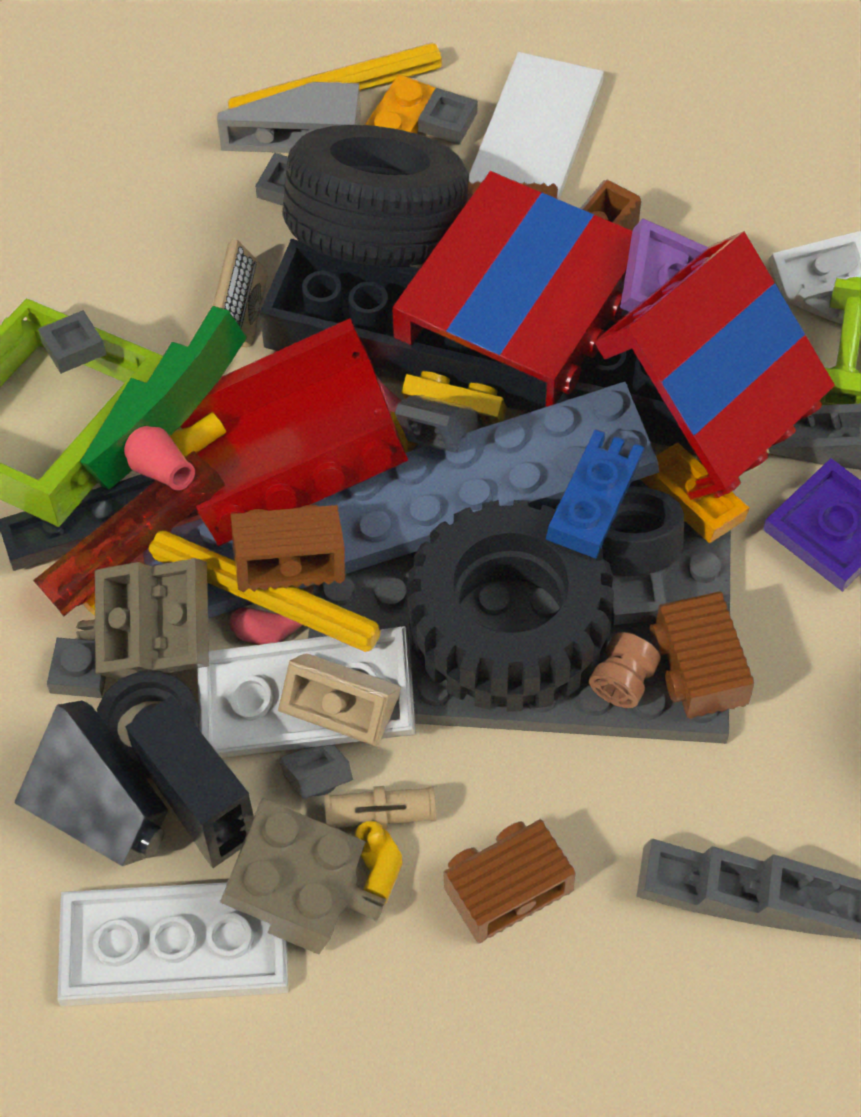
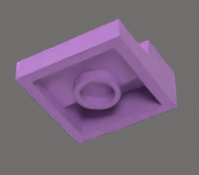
(653, 259)

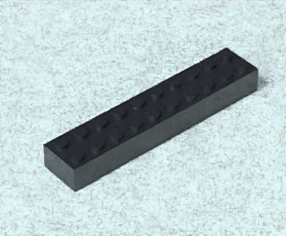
(322, 291)

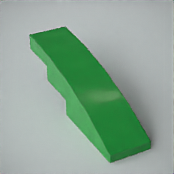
(169, 395)

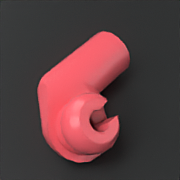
(261, 626)

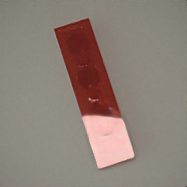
(125, 535)

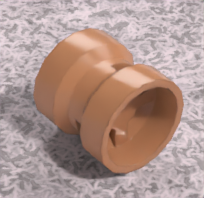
(623, 673)

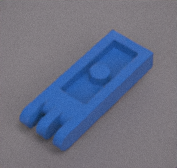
(594, 495)

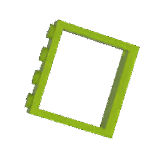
(67, 480)

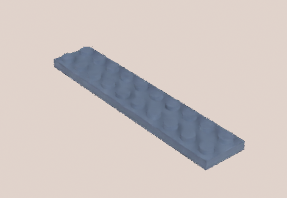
(505, 462)

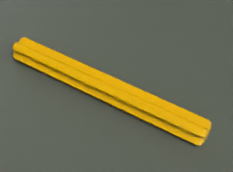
(366, 73)
(288, 602)

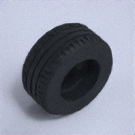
(372, 193)

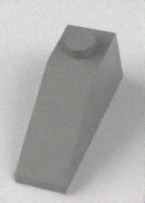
(283, 118)

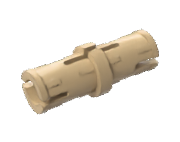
(419, 807)

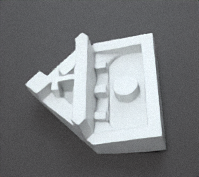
(810, 271)

